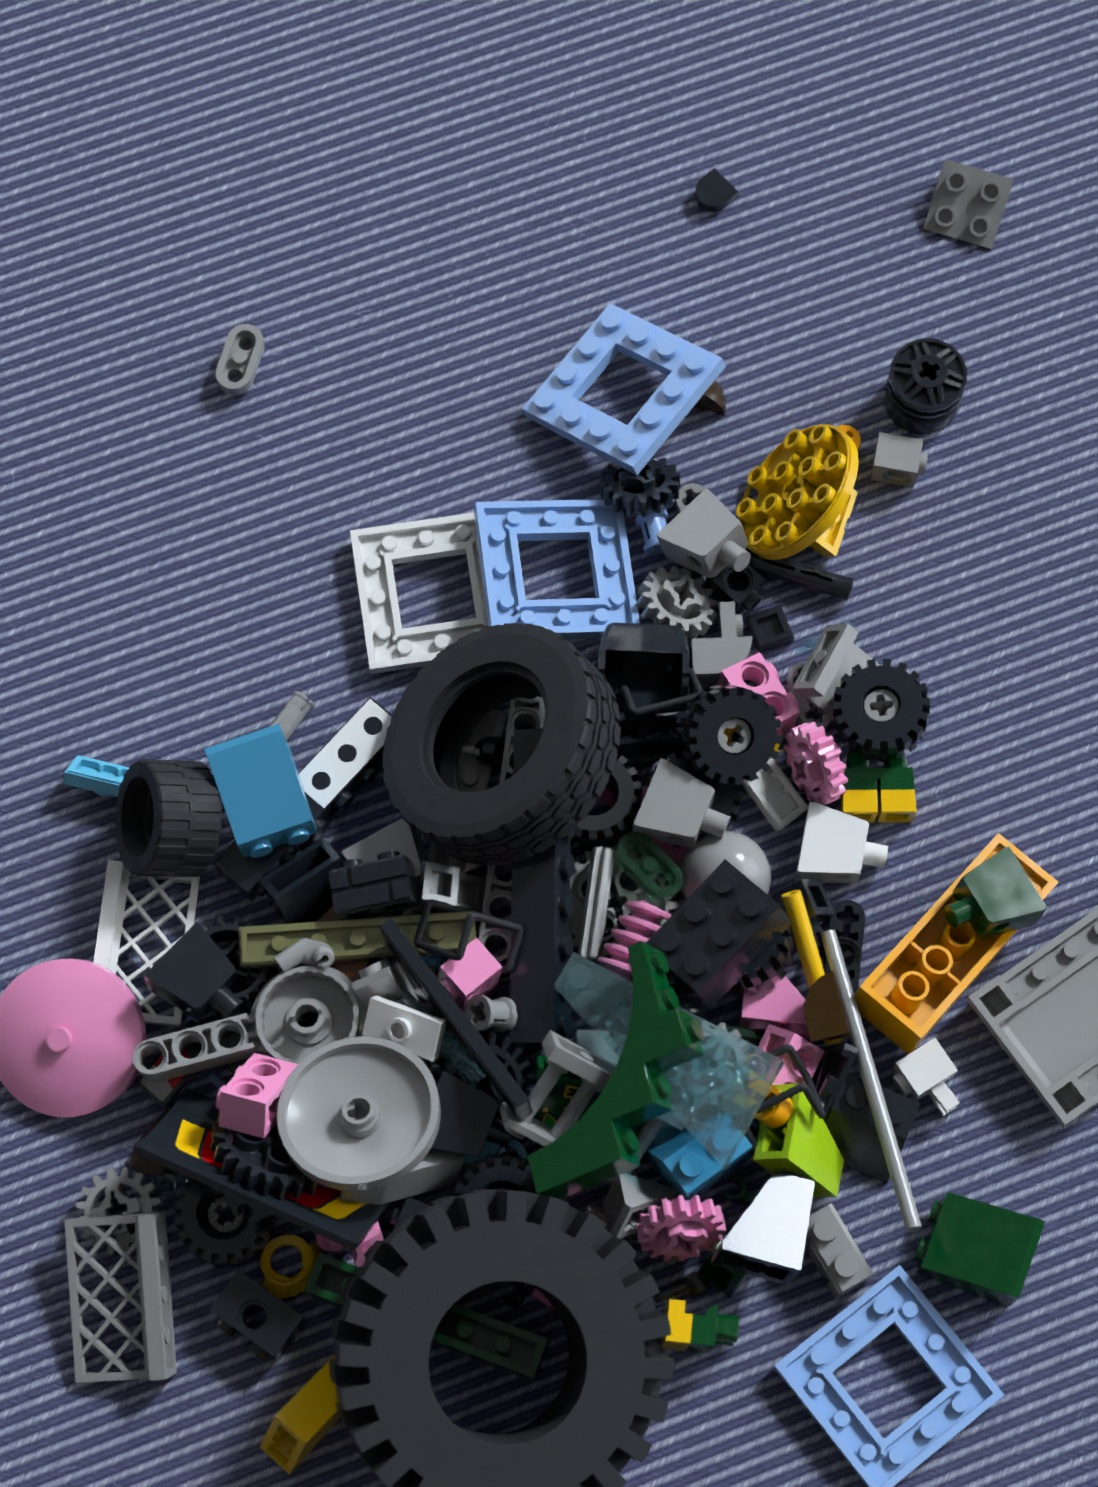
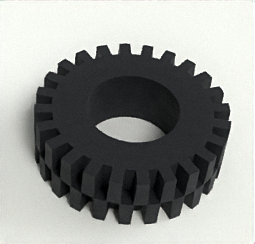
(480, 1241)

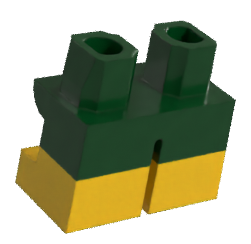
(894, 786)
(698, 1332)

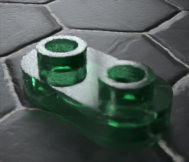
(651, 864)

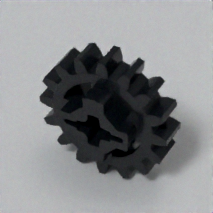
(647, 491)

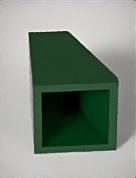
(979, 1248)

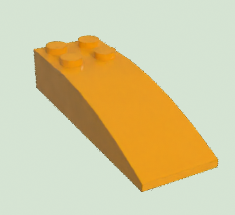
(935, 963)

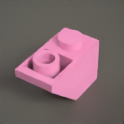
(778, 1006)

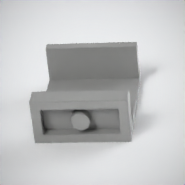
(826, 666)

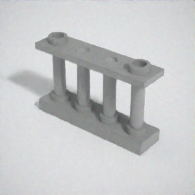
(594, 1073)

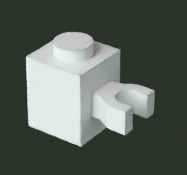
(925, 1073)

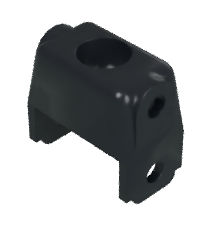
(646, 660)

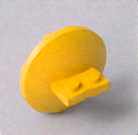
(801, 494)

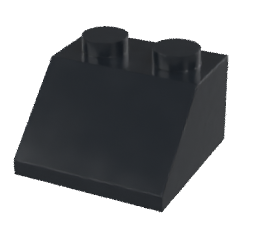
(855, 1130)

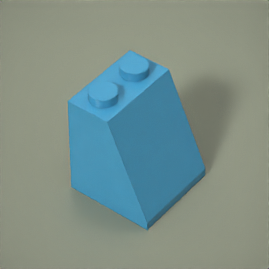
(261, 791)
(687, 1164)

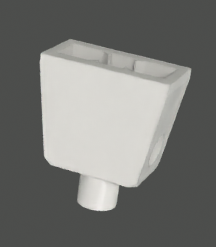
(836, 847)

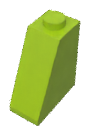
(802, 1148)

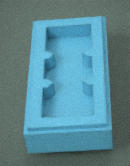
(95, 775)

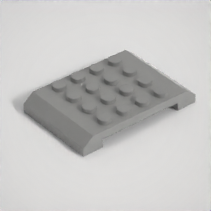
(1049, 1018)

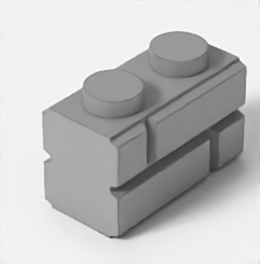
(835, 1252)

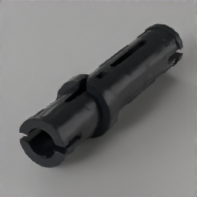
(804, 575)

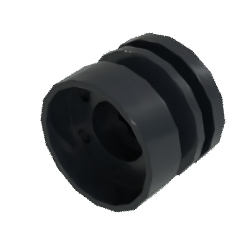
(918, 402)

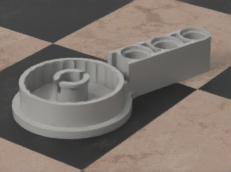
(270, 1027)

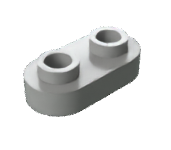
(238, 361)

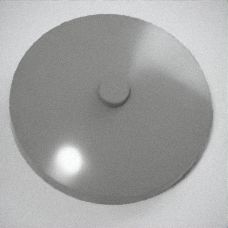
(359, 1113)

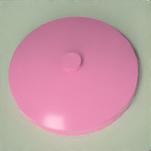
(68, 1037)

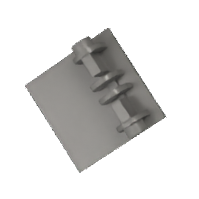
(968, 204)

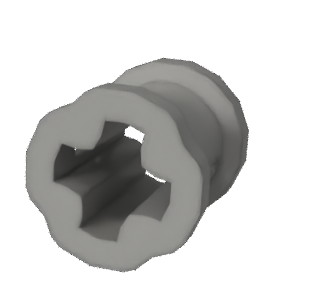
(491, 1013)

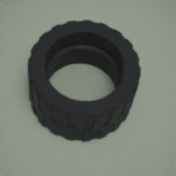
(168, 818)

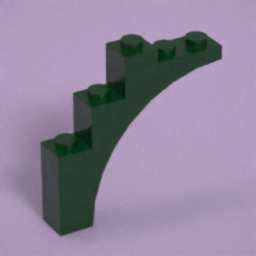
(637, 1091)

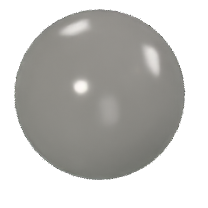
(713, 850)

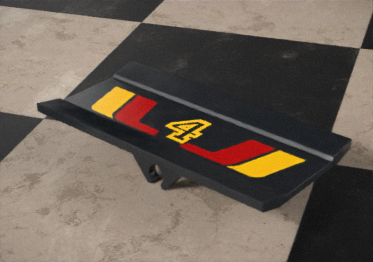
(183, 1144)

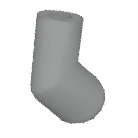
(306, 952)

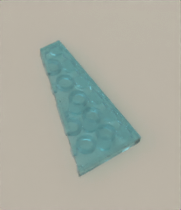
(710, 1094)

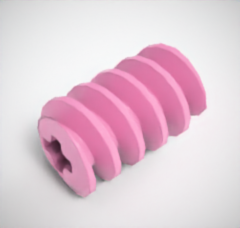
(638, 928)

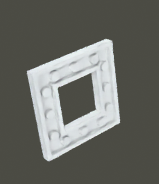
(374, 556)

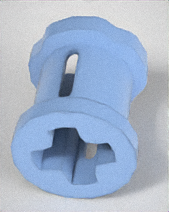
(650, 527)

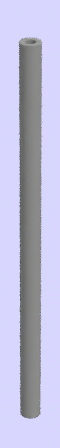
(872, 1084)

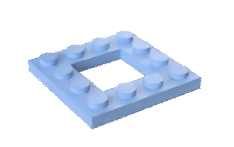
(630, 446)
(506, 522)
(966, 1384)

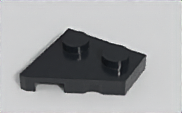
(832, 1072)

